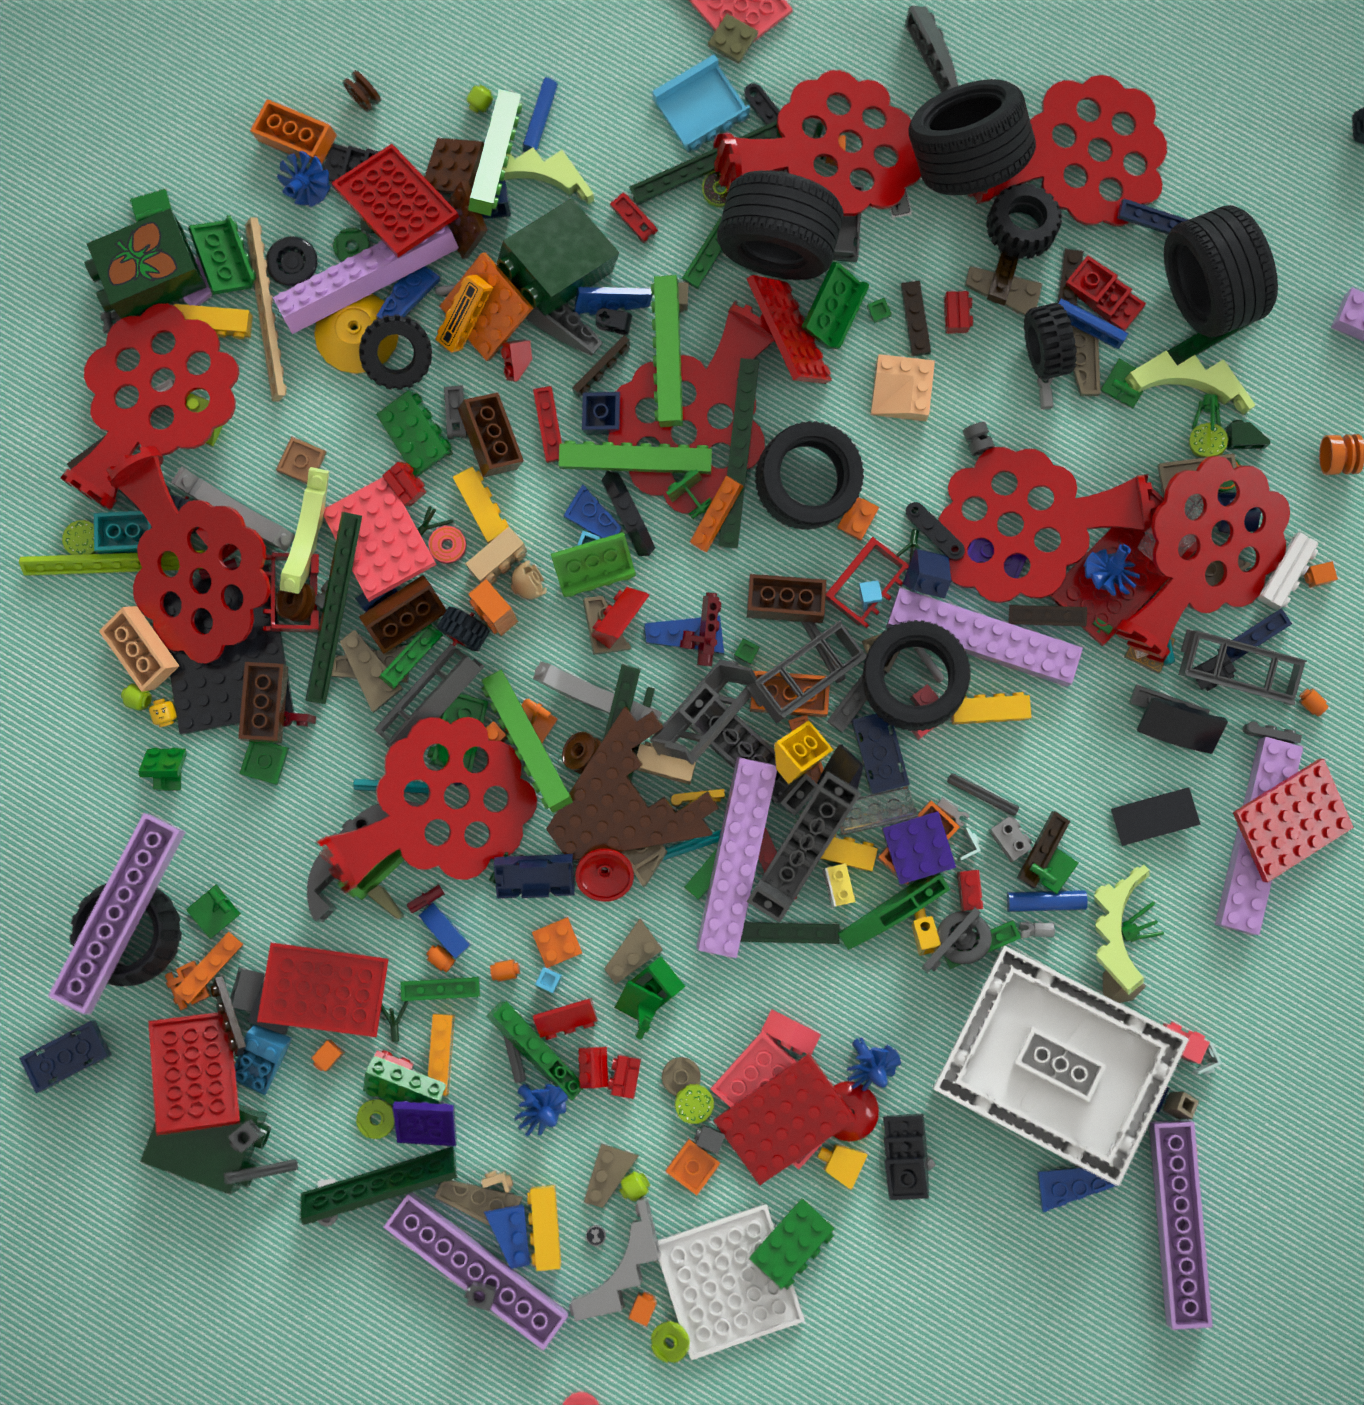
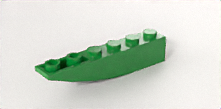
(894, 910)
(534, 1048)

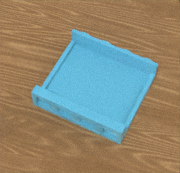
(700, 104)

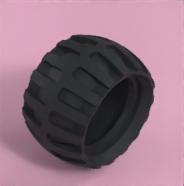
(163, 945)

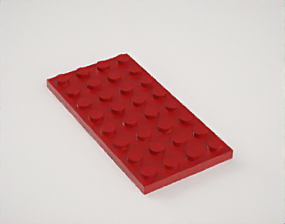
(1081, 592)

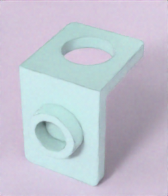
(974, 841)
(1208, 1068)

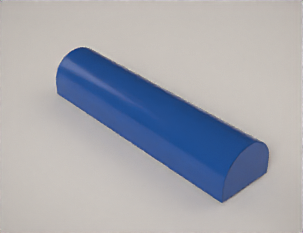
(540, 114)
(1093, 325)
(1046, 901)

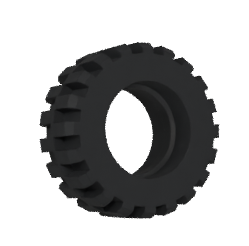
(1029, 201)
(400, 326)
(1050, 341)

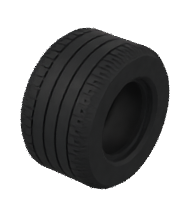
(972, 137)
(780, 225)
(1220, 270)

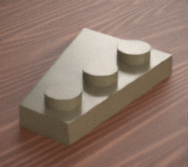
(633, 953)

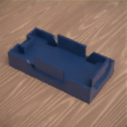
(880, 754)
(534, 876)
(65, 1056)

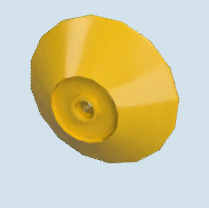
(341, 345)

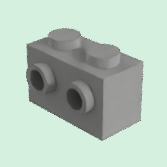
(1010, 838)

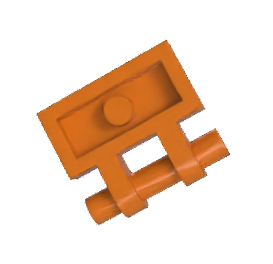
(172, 983)

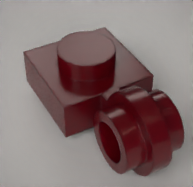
(301, 719)

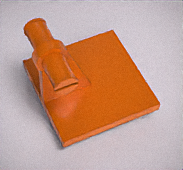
(539, 717)

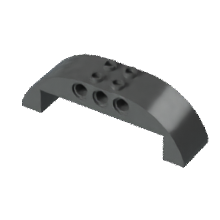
(741, 741)
(804, 847)
(320, 877)

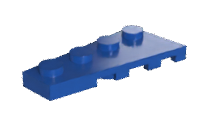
(409, 292)
(593, 298)
(671, 632)
(1067, 1185)

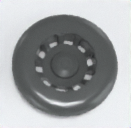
(976, 953)

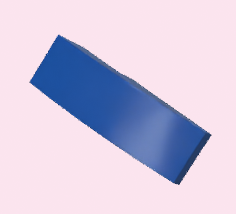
(444, 930)

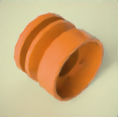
(1341, 454)

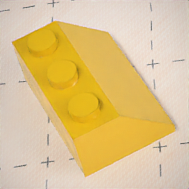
(800, 751)

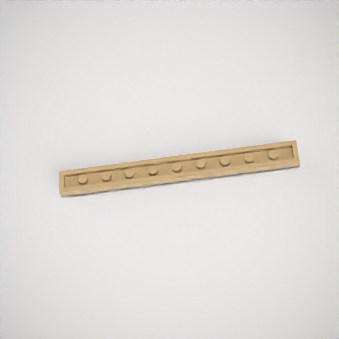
(264, 305)

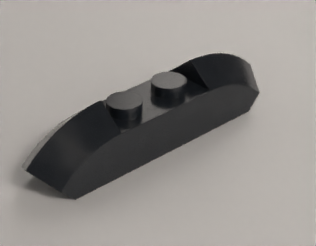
(628, 513)

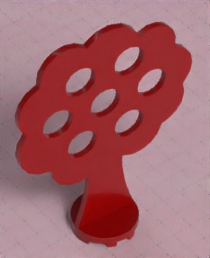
(798, 151)
(1050, 160)
(743, 337)
(132, 426)
(143, 482)
(1120, 507)
(1154, 623)
(358, 851)

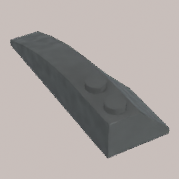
(931, 46)
(565, 326)

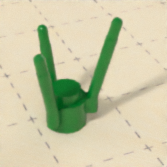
(1210, 405)
(1131, 932)

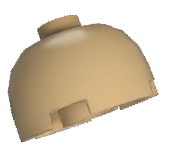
(527, 581)

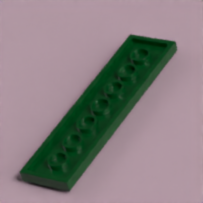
(378, 1185)

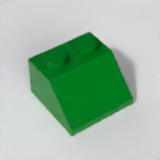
(659, 980)

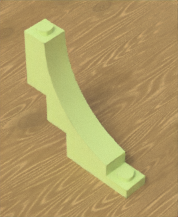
(555, 171)
(1215, 380)
(305, 540)

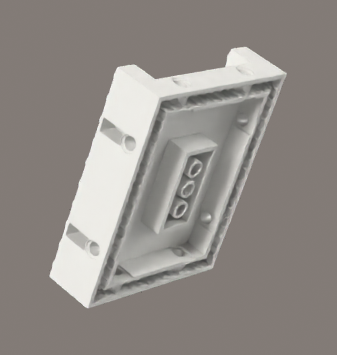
(1061, 1065)

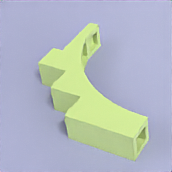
(1114, 955)

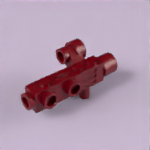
(708, 627)

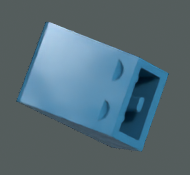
(261, 1058)

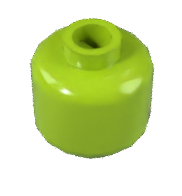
(479, 99)
(135, 699)
(634, 1186)

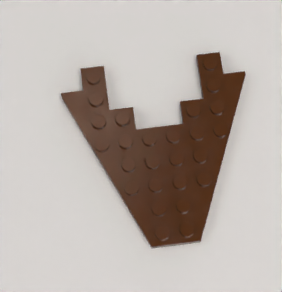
(611, 811)

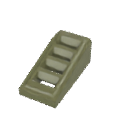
(383, 898)

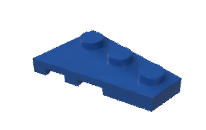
(590, 515)
(511, 1233)

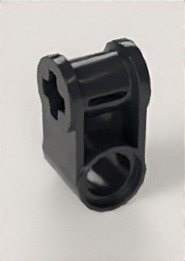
(616, 321)

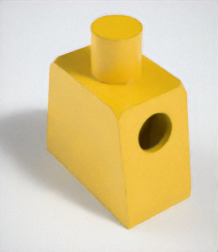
(926, 941)
(843, 1163)

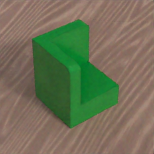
(167, 783)

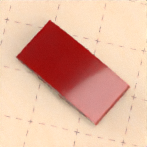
(1105, 293)

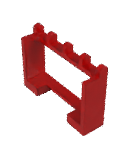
(830, 595)
(313, 618)

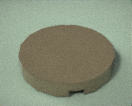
(680, 1073)

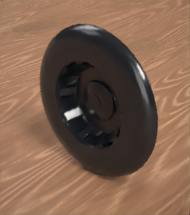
(293, 263)

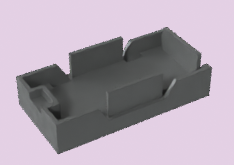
(849, 230)

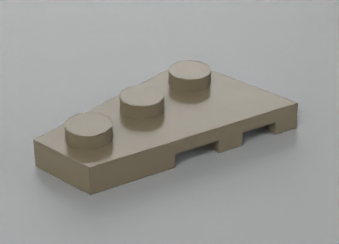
(593, 609)
(607, 1173)

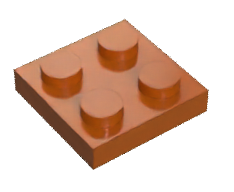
(557, 942)
(692, 1167)

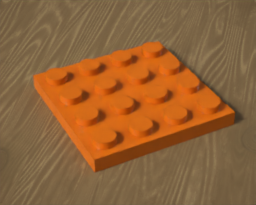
(502, 311)

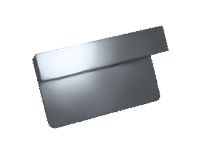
(246, 989)

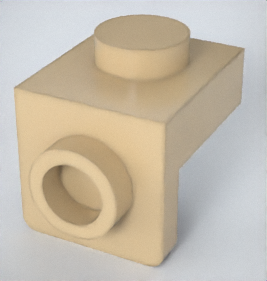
(493, 1178)

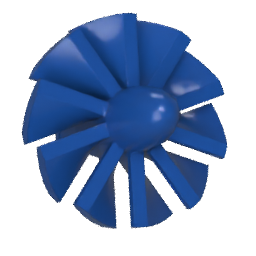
(307, 185)
(1109, 569)
(874, 1065)
(542, 1106)

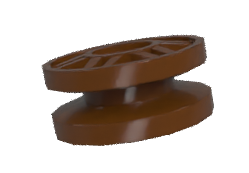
(361, 91)
(296, 606)
(579, 751)

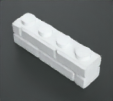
(1288, 571)

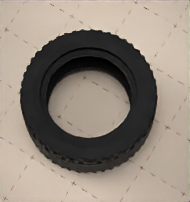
(841, 453)
(925, 636)

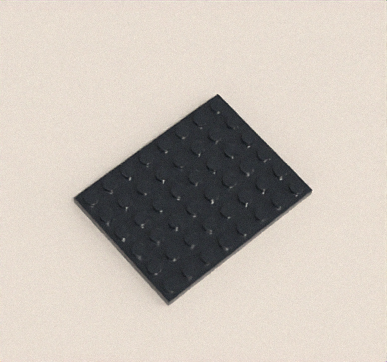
(211, 693)

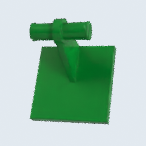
(150, 204)
(1118, 388)
(677, 489)
(1056, 872)
(213, 911)
(640, 1005)

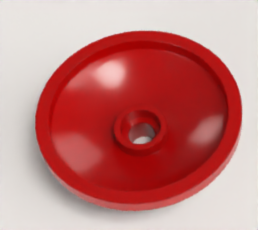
(600, 883)
(865, 1111)

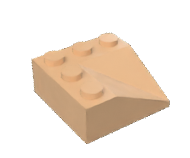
(902, 387)

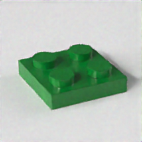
(264, 761)
(162, 762)

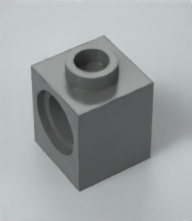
(253, 1132)
(709, 1138)
(489, 1292)

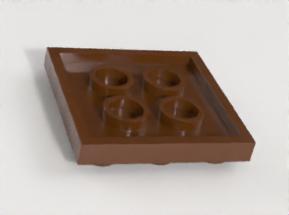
(453, 162)
(470, 226)

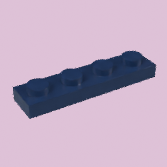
(1147, 216)
(1260, 633)

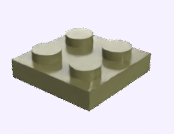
(732, 38)

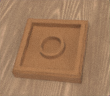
(299, 458)

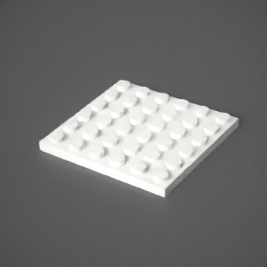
(718, 1289)

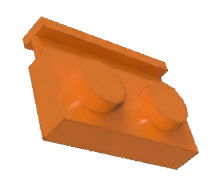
(858, 518)

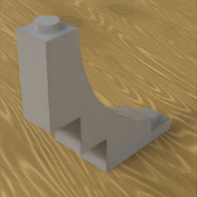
(201, 490)
(583, 691)
(641, 1248)

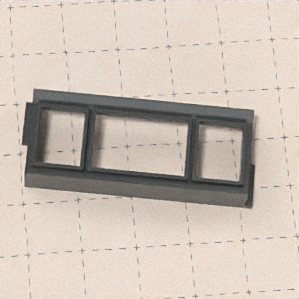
(1190, 646)
(763, 696)
(438, 699)
(676, 727)

